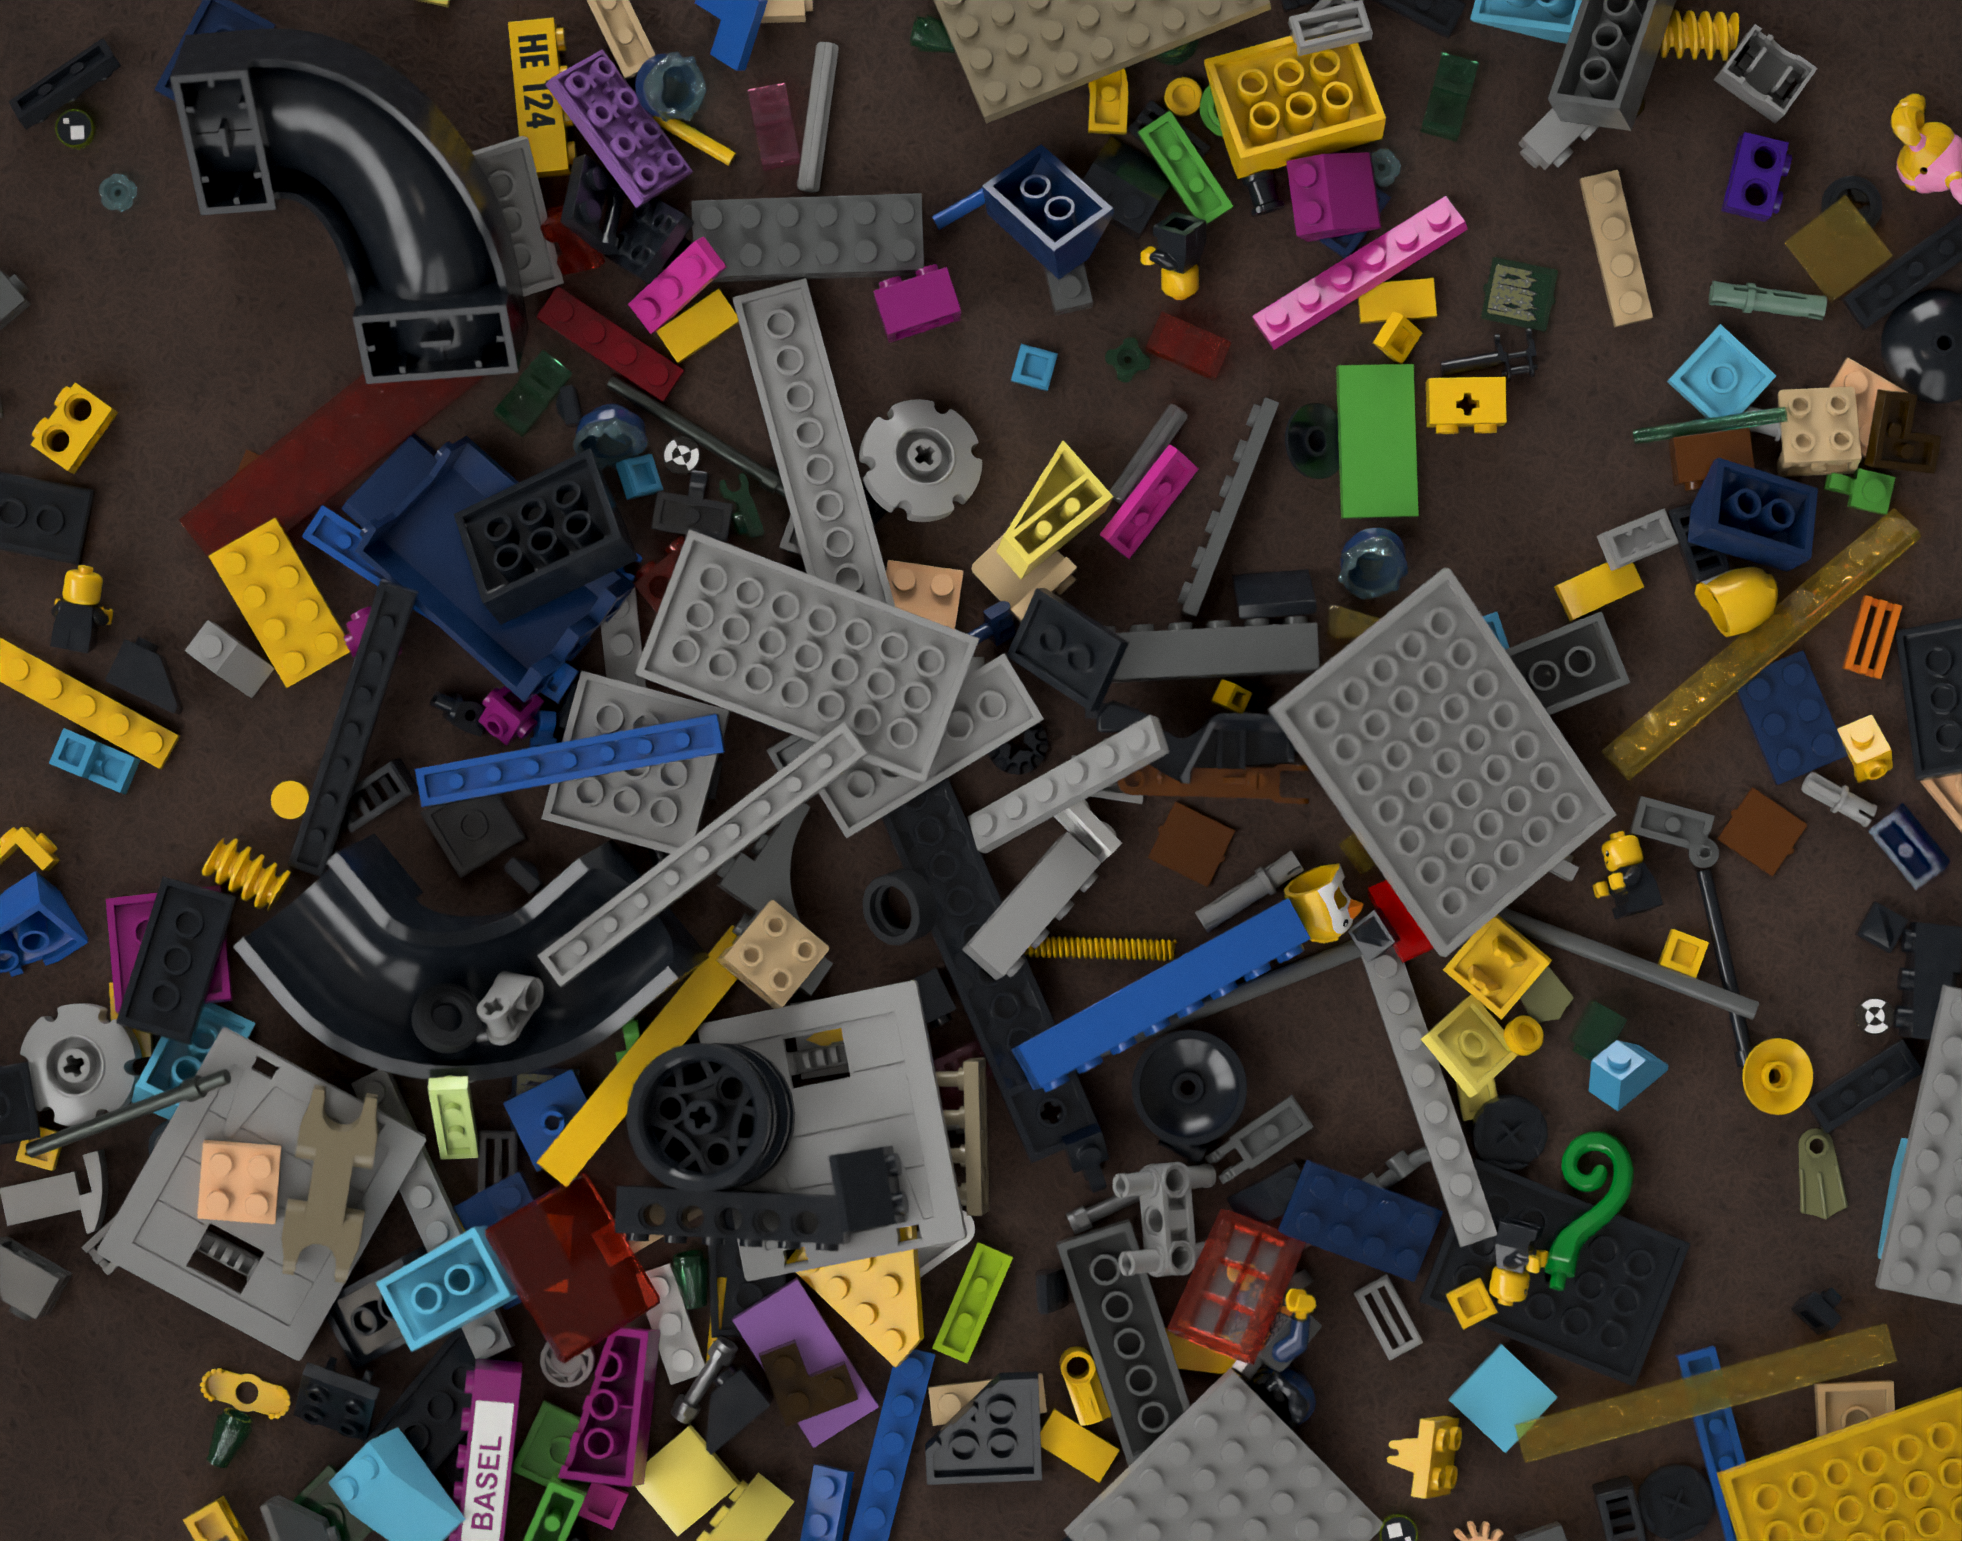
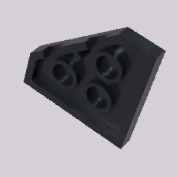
(991, 1436)

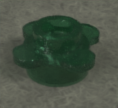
(1138, 360)

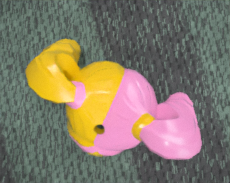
(1927, 146)

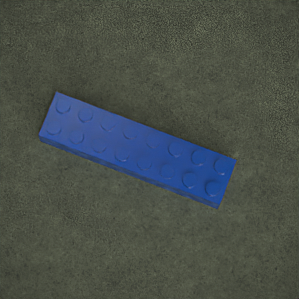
(1160, 994)

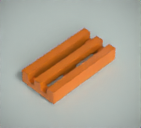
(1881, 606)

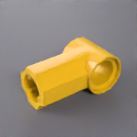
(1085, 1388)

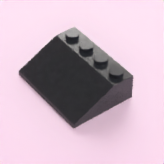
(544, 537)

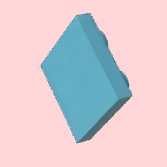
(1502, 1395)

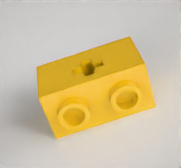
(1485, 392)

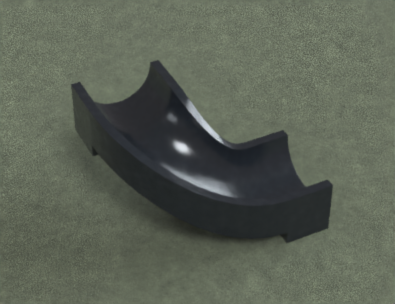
(384, 176)
(365, 949)

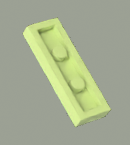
(453, 1117)

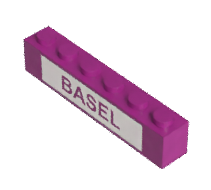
(488, 1449)

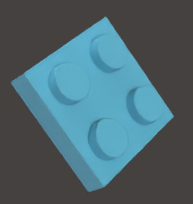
(1721, 376)

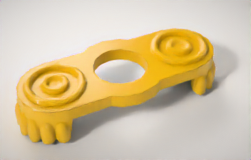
(222, 1386)

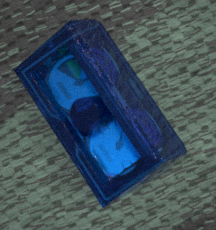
(1909, 846)

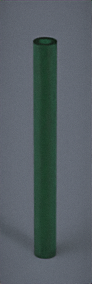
(1709, 425)

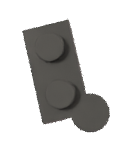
(1676, 827)

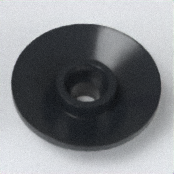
(1313, 441)

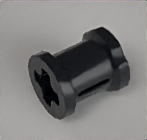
(1263, 193)

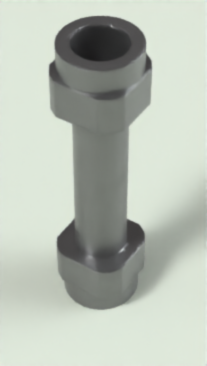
(1081, 1218)
(686, 1406)

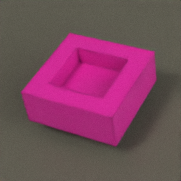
(603, 1504)

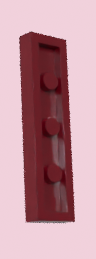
(610, 344)

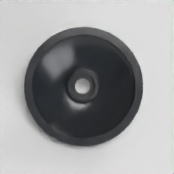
(1912, 351)
(1217, 1094)

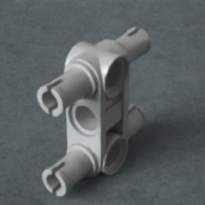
(1165, 1217)

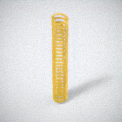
(1076, 947)

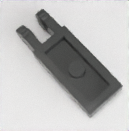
(1263, 1137)

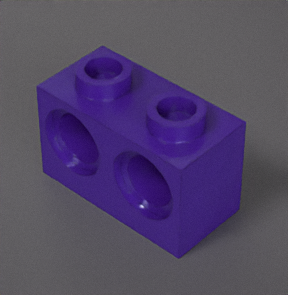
(1747, 174)

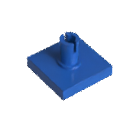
(545, 1111)

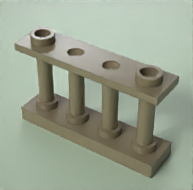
(974, 1120)

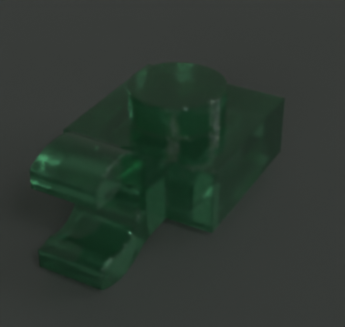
(746, 517)

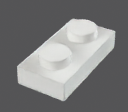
(1089, 830)

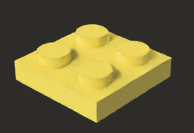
(1469, 1045)

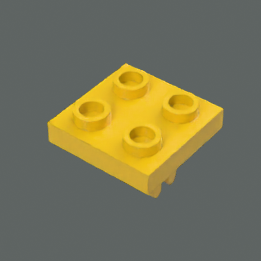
(1497, 965)
(1430, 1456)

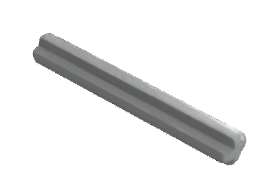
(817, 117)

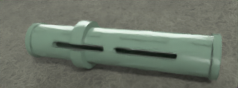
(1754, 298)

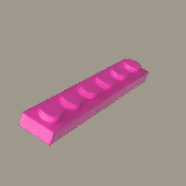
(1360, 272)

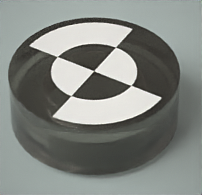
(681, 455)
(1873, 1016)

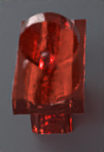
(576, 253)

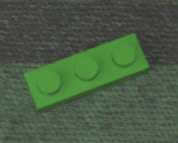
(1185, 168)

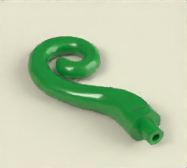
(1565, 1250)

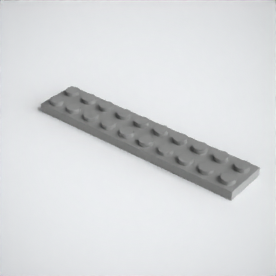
(811, 439)

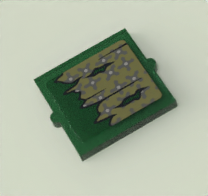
(1519, 294)

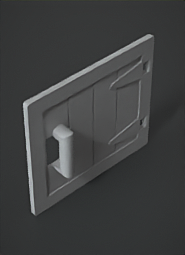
(883, 1103)
(159, 1220)

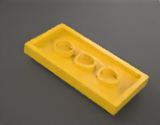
(280, 602)

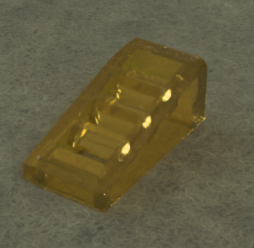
(1347, 623)

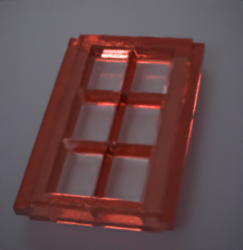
(1236, 1286)

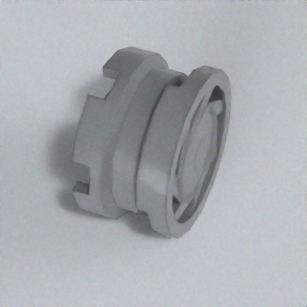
(570, 1373)

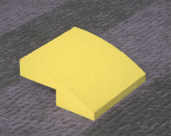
(685, 1480)

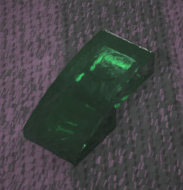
(1449, 96)
(532, 393)

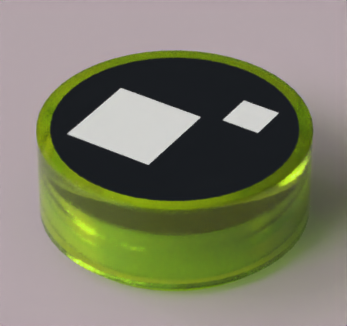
(75, 129)
(1398, 1528)

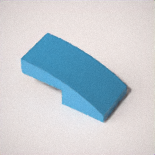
(94, 761)

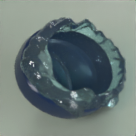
(670, 86)
(611, 434)
(1373, 563)

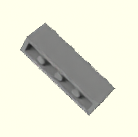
(1032, 906)

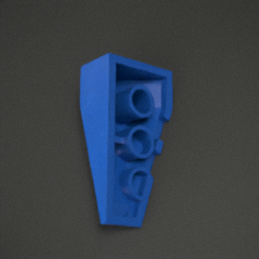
(36, 925)

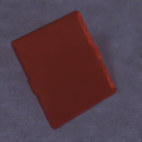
(572, 1267)

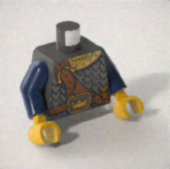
(1287, 1335)

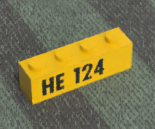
(539, 115)

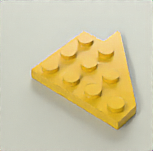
(875, 1297)

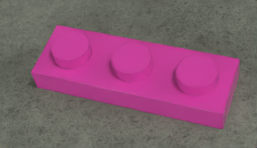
(677, 285)
(1149, 501)

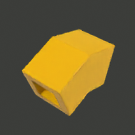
(1231, 696)

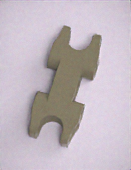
(324, 1215)

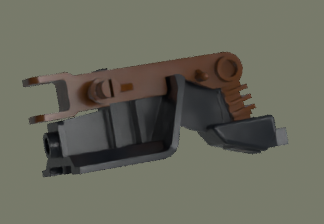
(1211, 759)

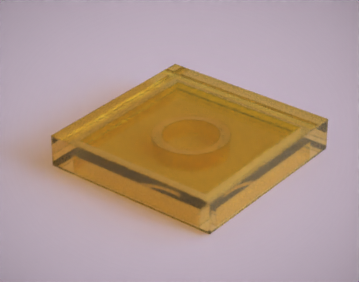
(1838, 248)

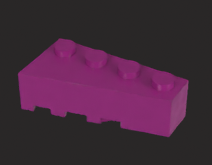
(617, 1413)

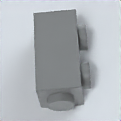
(1550, 140)

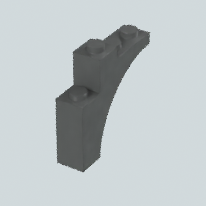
(767, 879)

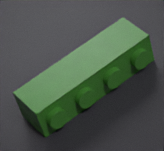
(557, 1510)

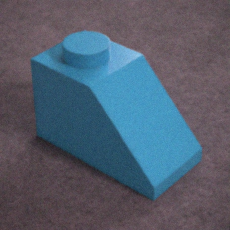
(1623, 1073)

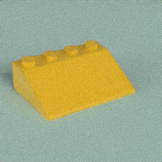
(1292, 105)

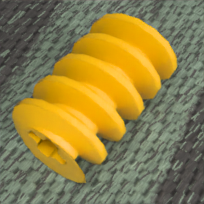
(1701, 34)
(246, 874)

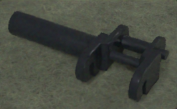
(1494, 358)

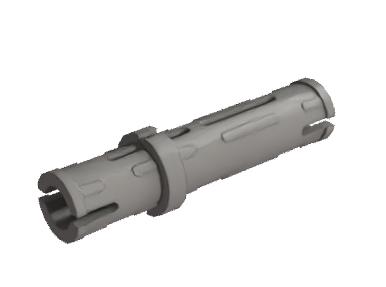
(1244, 894)

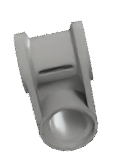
(509, 1005)

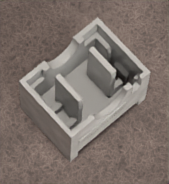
(1765, 74)

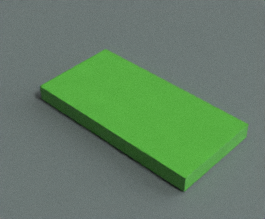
(1377, 441)

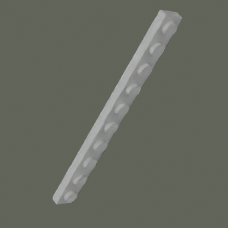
(703, 854)

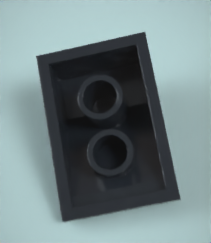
(363, 1318)

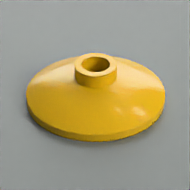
(1791, 1081)

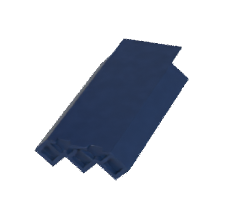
(417, 544)

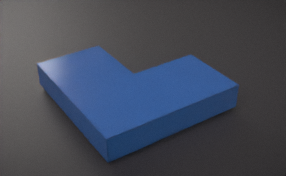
(736, 30)

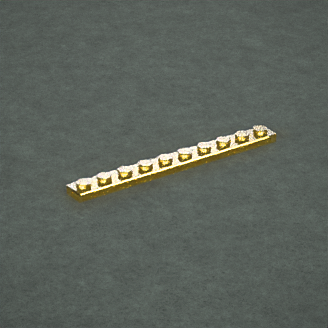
(1761, 645)
(1705, 1392)

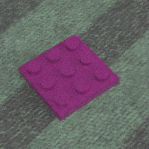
(126, 927)

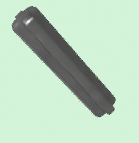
(1148, 452)

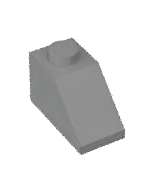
(229, 659)

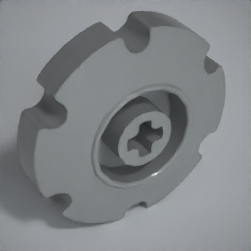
(916, 433)
(56, 1050)

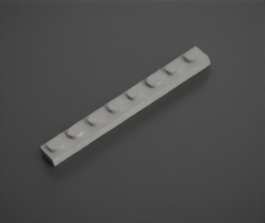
(1430, 1099)
(432, 1209)

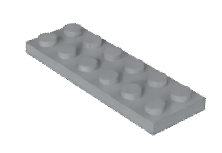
(986, 714)

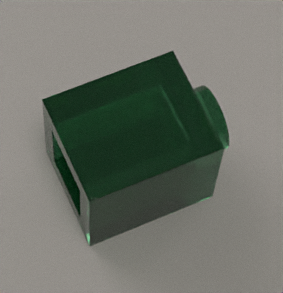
(1595, 1030)

